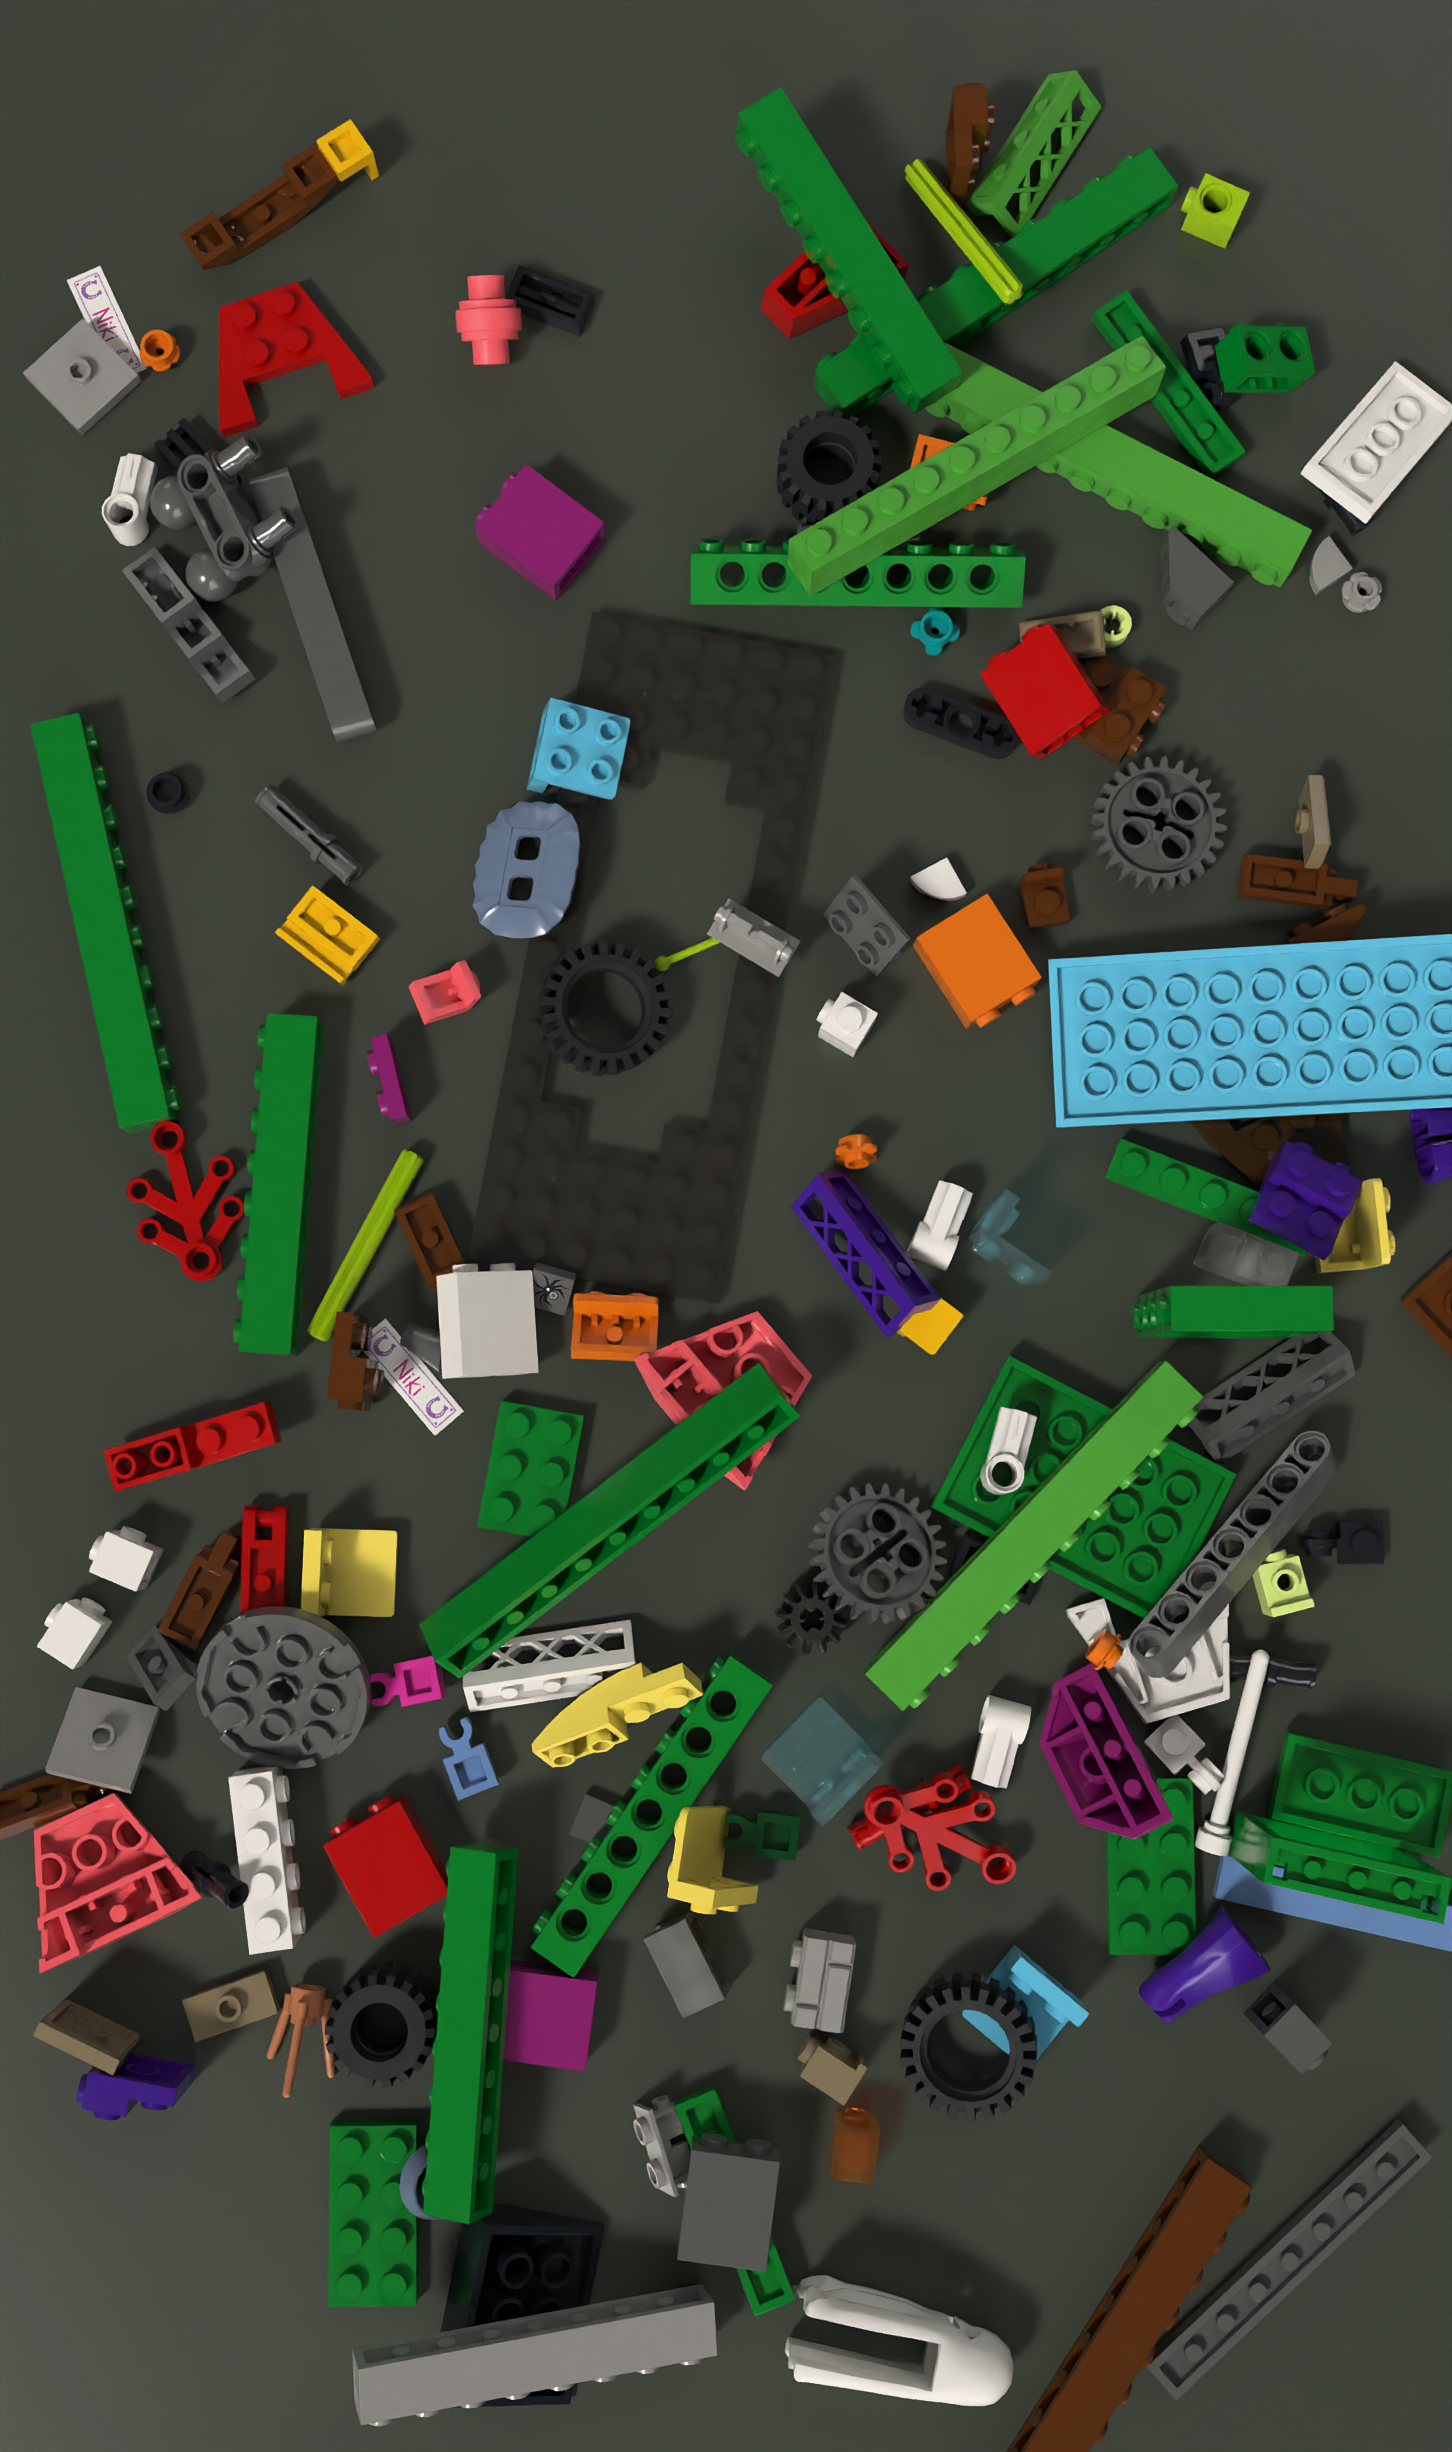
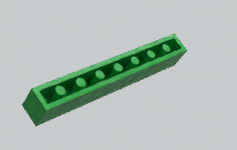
(846, 251)
(280, 1185)
(470, 2032)

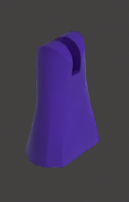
(1432, 1143)
(1210, 1964)

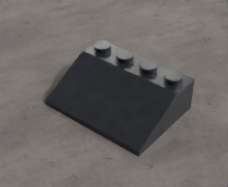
(521, 2267)

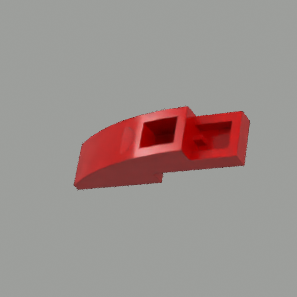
(192, 1446)

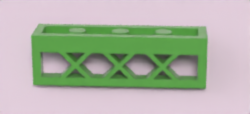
(1032, 135)

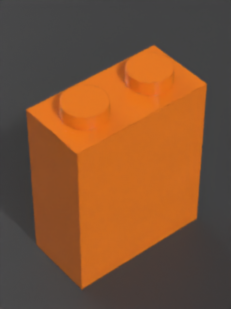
(977, 962)

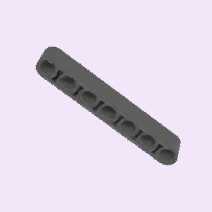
(315, 611)
(1233, 1573)

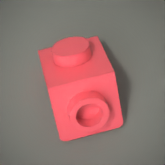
(446, 993)

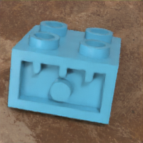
(578, 749)
(1045, 1997)

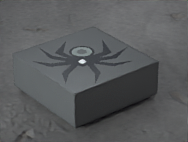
(552, 1288)

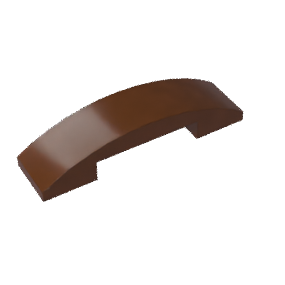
(264, 214)

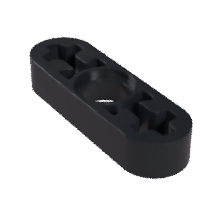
(937, 701)

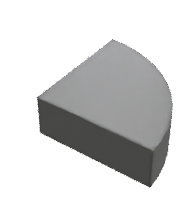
(1327, 566)

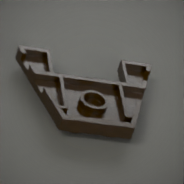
(1256, 1144)

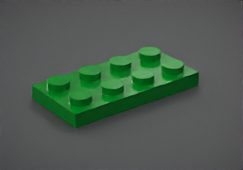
(1362, 1794)
(1154, 1881)
(370, 2228)

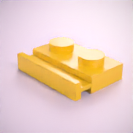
(327, 935)

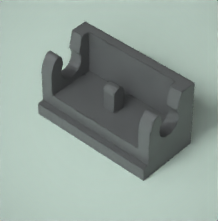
(688, 1963)

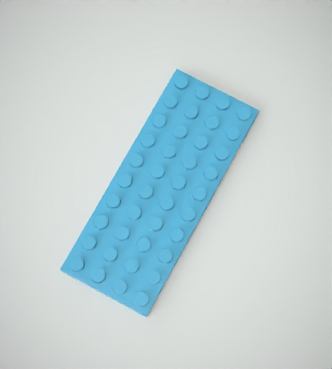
(1253, 1031)

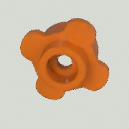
(855, 1151)

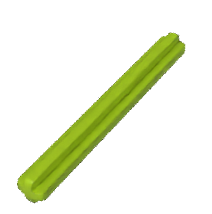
(964, 232)
(365, 1244)

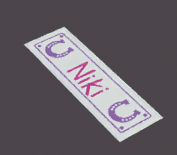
(104, 315)
(412, 1379)

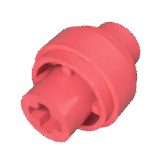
(488, 320)

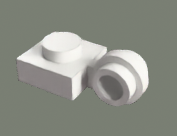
(1176, 1746)

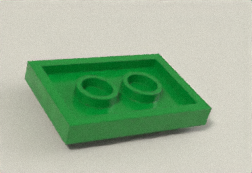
(530, 1468)

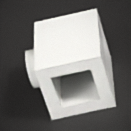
(845, 1023)
(125, 1558)
(74, 1631)

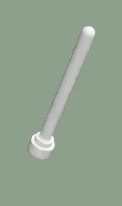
(1215, 1834)

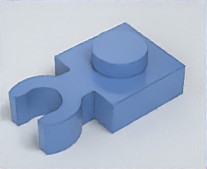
(470, 1765)

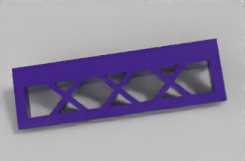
(868, 1242)

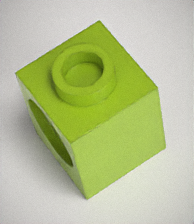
(1223, 197)

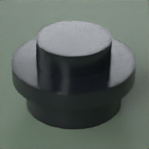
(167, 793)

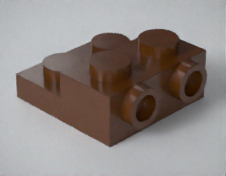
(967, 137)
(1132, 702)
(351, 1377)

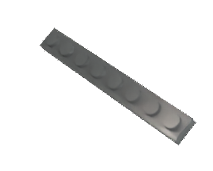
(1287, 2259)

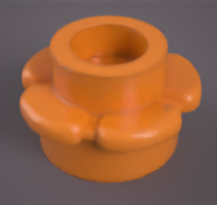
(156, 340)
(1105, 1650)

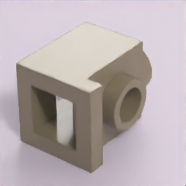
(830, 2067)

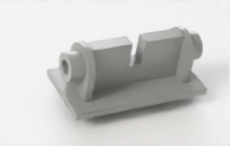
(753, 937)
(655, 2129)

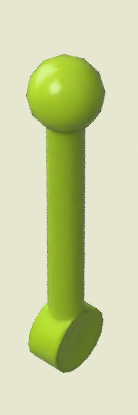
(663, 962)

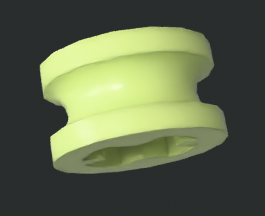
(1123, 617)

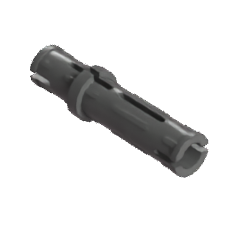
(343, 866)

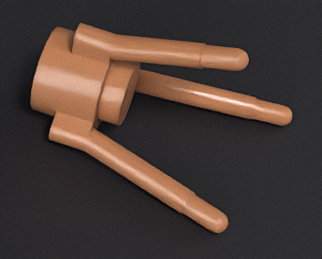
(304, 2006)

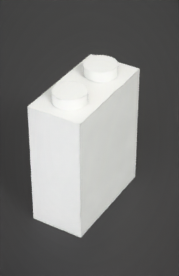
(487, 1321)

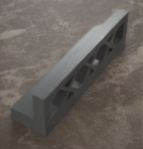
(1275, 1398)

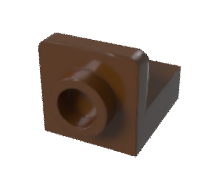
(1044, 897)

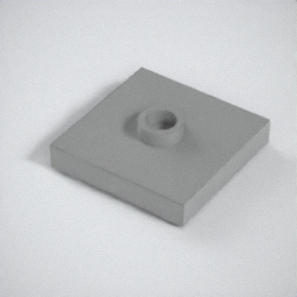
(82, 376)
(103, 1740)

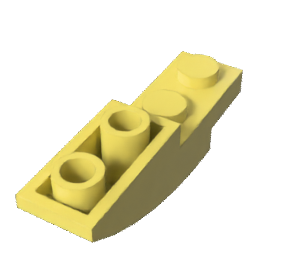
(602, 1713)

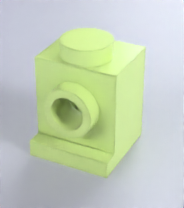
(1273, 1599)

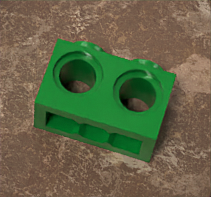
(1264, 358)

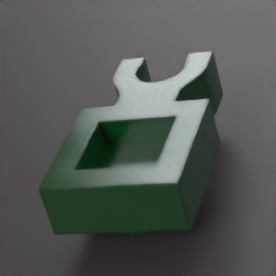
(771, 1834)

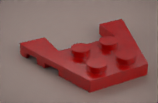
(272, 338)

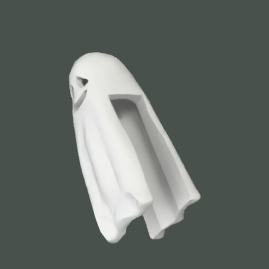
(958, 2362)

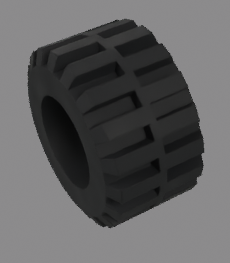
(826, 438)
(363, 2055)

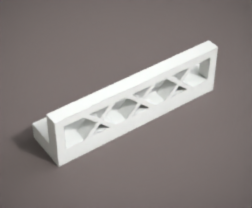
(549, 1674)

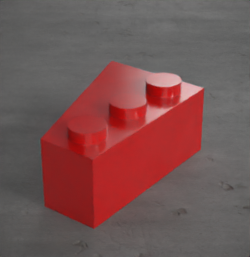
(801, 297)

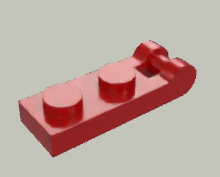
(264, 1560)

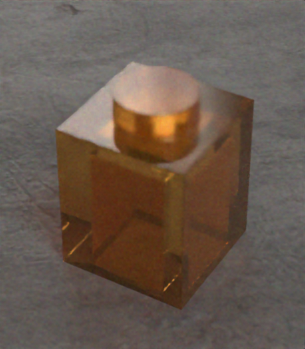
(853, 2146)

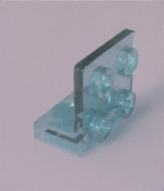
(990, 1246)
(822, 1760)

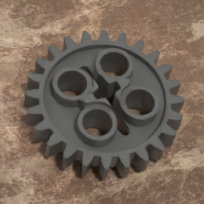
(1168, 788)
(901, 1584)

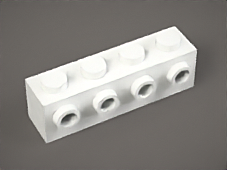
(266, 1858)

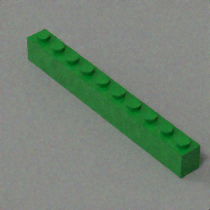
(1038, 257)
(105, 923)
(608, 1521)

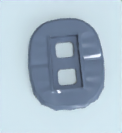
(552, 871)

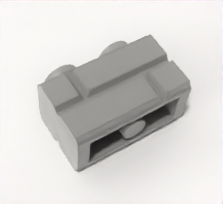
(821, 1980)

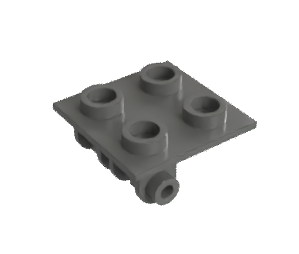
(866, 926)

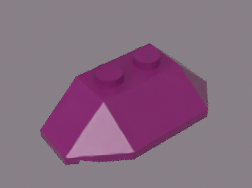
(1100, 1759)

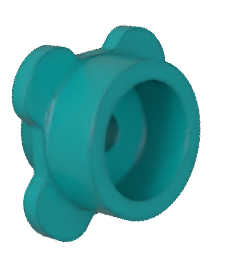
(935, 619)

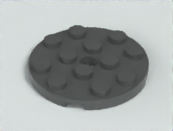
(319, 1665)

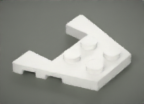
(1193, 1684)

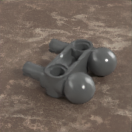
(222, 517)

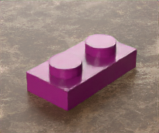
(384, 1062)

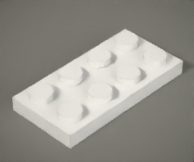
(1379, 442)

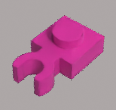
(413, 1681)

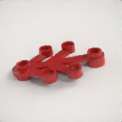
(188, 1208)
(936, 1828)

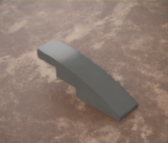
(188, 625)

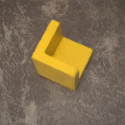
(347, 151)
(931, 1327)

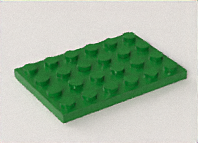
(1142, 1536)

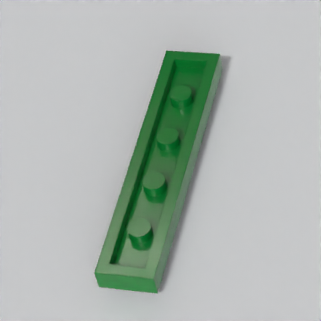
(1178, 396)
(1188, 1189)
(703, 2114)

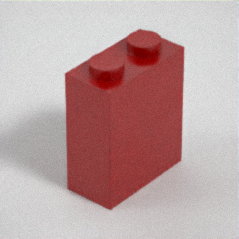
(1044, 690)
(387, 1864)

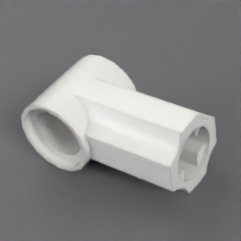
(130, 497)
(937, 1234)
(1008, 1446)
(1002, 1728)

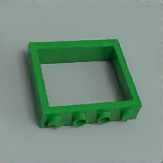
(1234, 1312)
(1339, 1867)

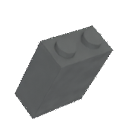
(729, 2202)

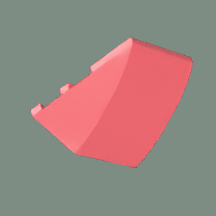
(702, 1366)
(102, 1880)

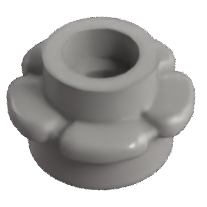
(1354, 600)

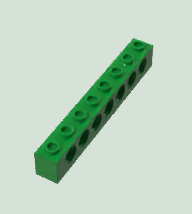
(999, 590)
(571, 1946)

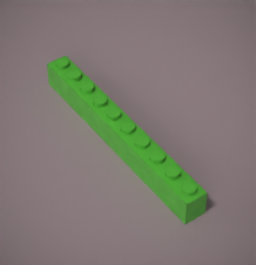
(975, 466)
(1140, 480)
(1032, 1535)

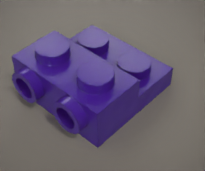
(1305, 1198)
(141, 2078)

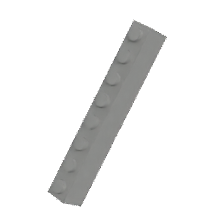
(532, 2354)

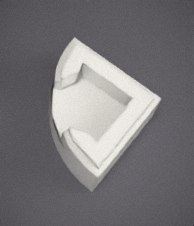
(939, 882)

